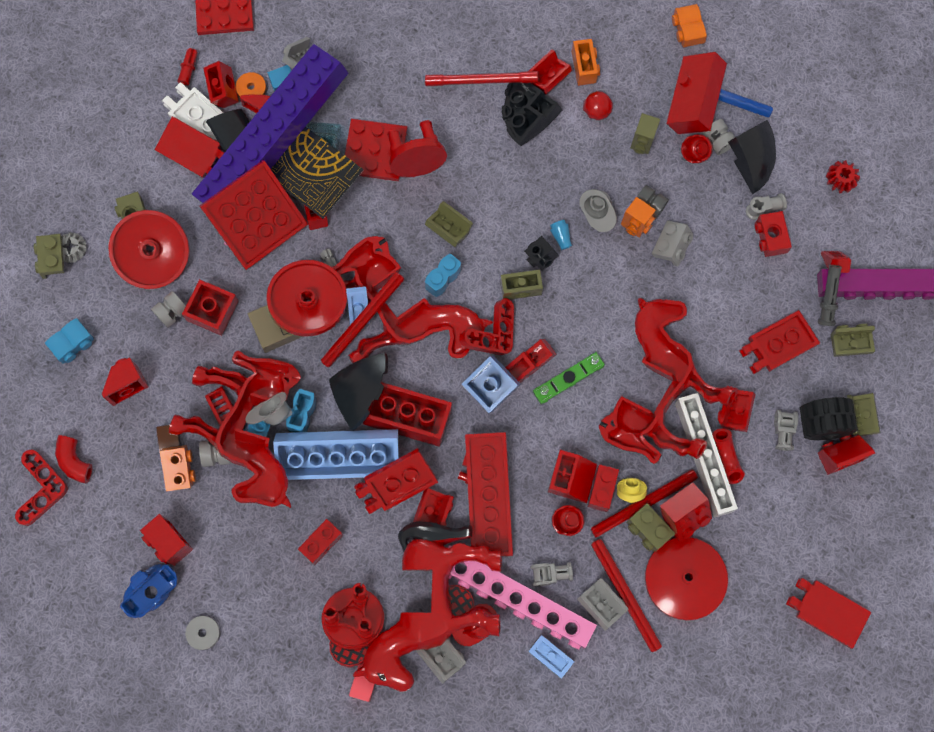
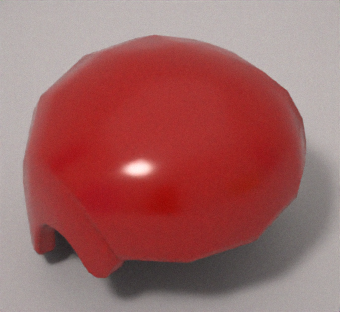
(598, 105)
(696, 148)
(568, 520)

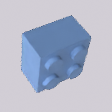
(491, 384)

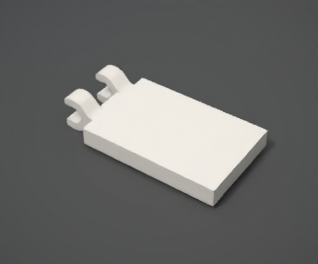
(192, 109)

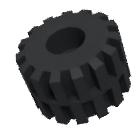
(828, 418)

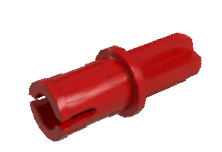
(187, 66)

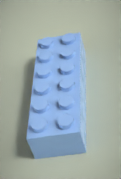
(335, 453)

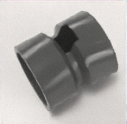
(657, 201)

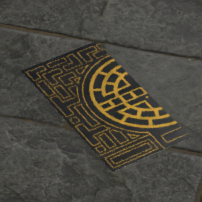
(315, 172)

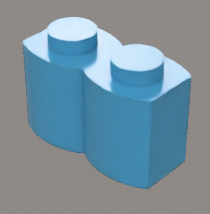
(447, 272)
(69, 341)
(303, 407)

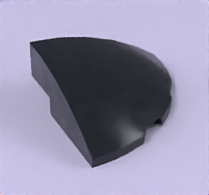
(527, 111)
(755, 155)
(358, 386)

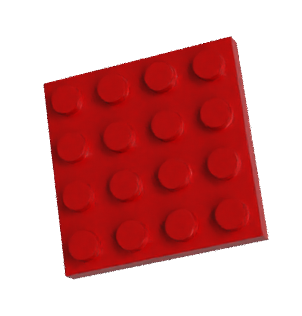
(253, 214)

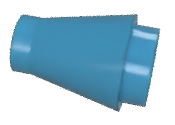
(561, 233)

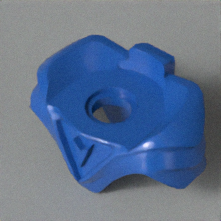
(135, 602)

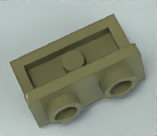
(449, 224)
(49, 255)
(853, 340)
(866, 414)
(650, 528)

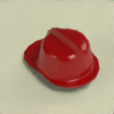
(473, 634)

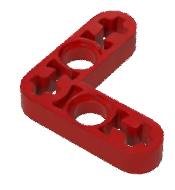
(494, 338)
(46, 491)

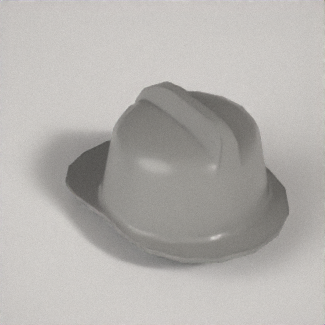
(598, 210)
(270, 411)

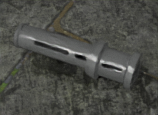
(829, 304)

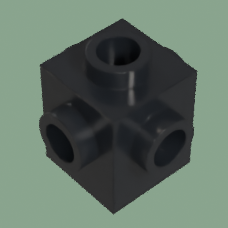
(540, 253)

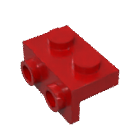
(550, 71)
(738, 414)
(434, 507)

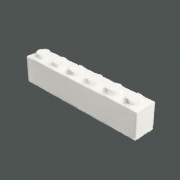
(709, 464)

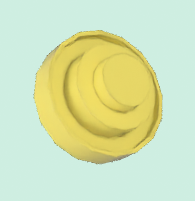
(631, 490)

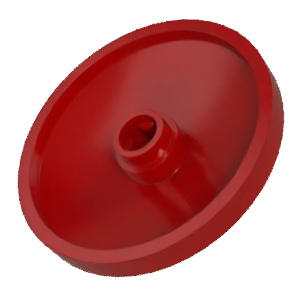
(130, 253)
(304, 282)
(670, 589)

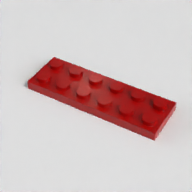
(489, 491)

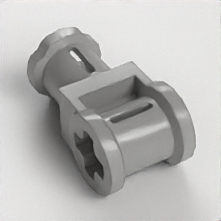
(765, 205)
(785, 427)
(551, 573)

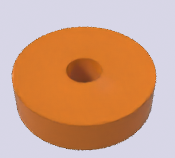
(251, 79)

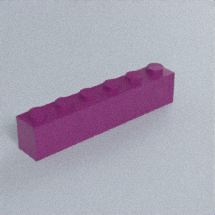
(882, 283)

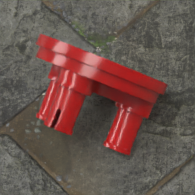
(417, 155)
(353, 618)

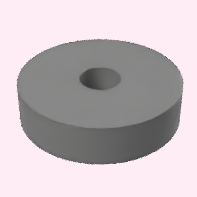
(212, 633)

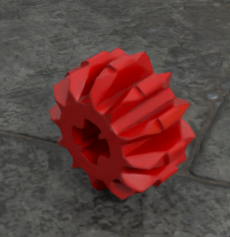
(846, 171)

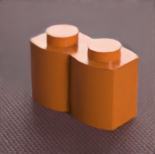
(689, 25)

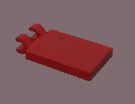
(189, 147)
(780, 342)
(396, 482)
(829, 612)

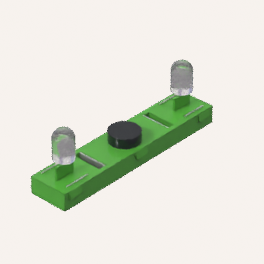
(568, 378)

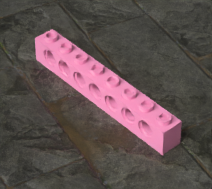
(584, 628)

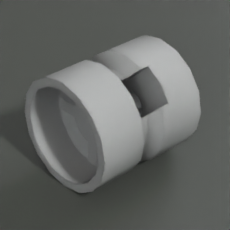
(720, 143)
(169, 309)
(209, 455)

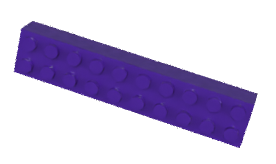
(278, 120)

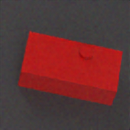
(696, 93)
(411, 413)

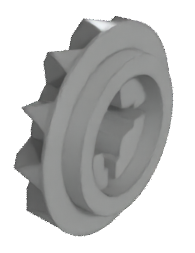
(76, 252)

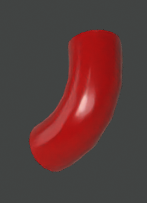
(728, 455)
(69, 462)

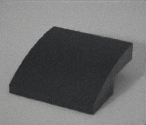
(228, 126)

